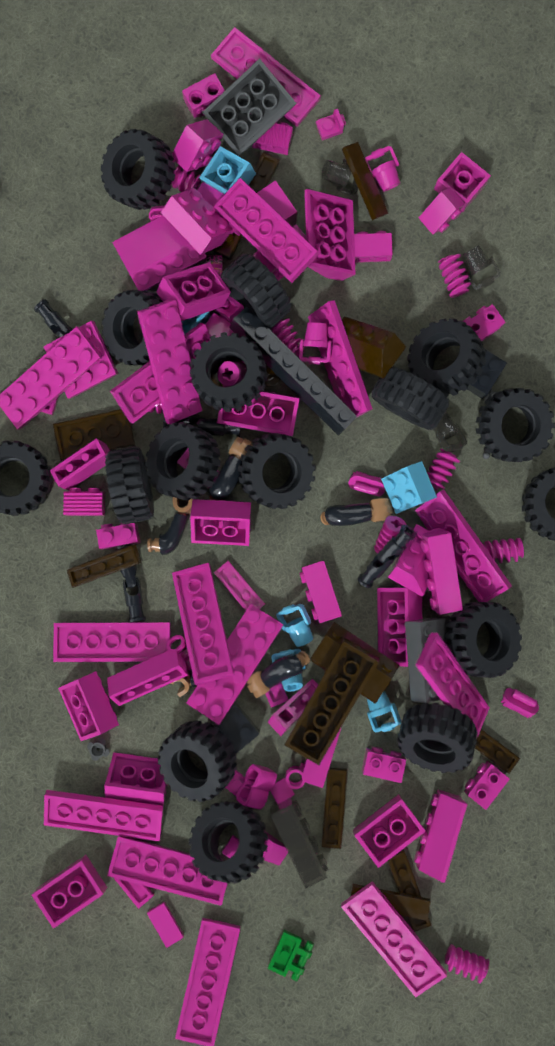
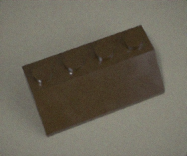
(373, 347)
(380, 677)

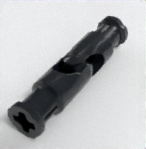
(52, 319)
(210, 425)
(386, 556)
(133, 602)

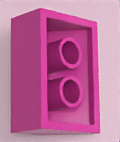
(409, 566)
(88, 706)
(135, 779)

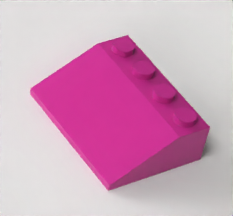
(331, 234)
(155, 253)

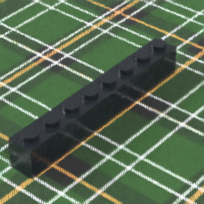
(294, 372)

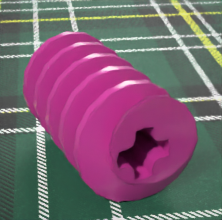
(183, 180)
(454, 275)
(284, 333)
(231, 372)
(441, 469)
(390, 528)
(505, 549)
(467, 962)

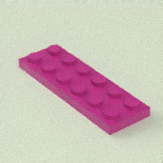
(239, 53)
(266, 230)
(169, 360)
(342, 366)
(49, 377)
(139, 391)
(471, 556)
(202, 624)
(109, 641)
(247, 648)
(451, 681)
(103, 815)
(163, 870)
(394, 939)
(207, 982)

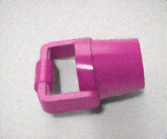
(386, 173)
(316, 337)

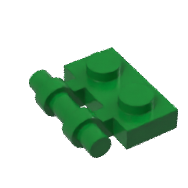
(285, 952)

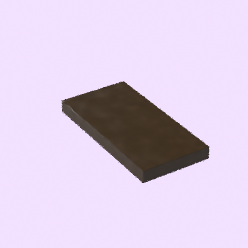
(107, 427)

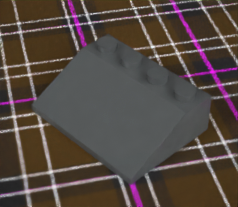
(249, 107)
(416, 637)

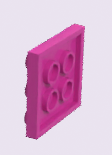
(99, 372)

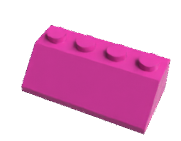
(269, 414)
(442, 571)
(395, 608)
(440, 835)

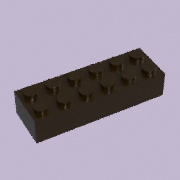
(332, 701)

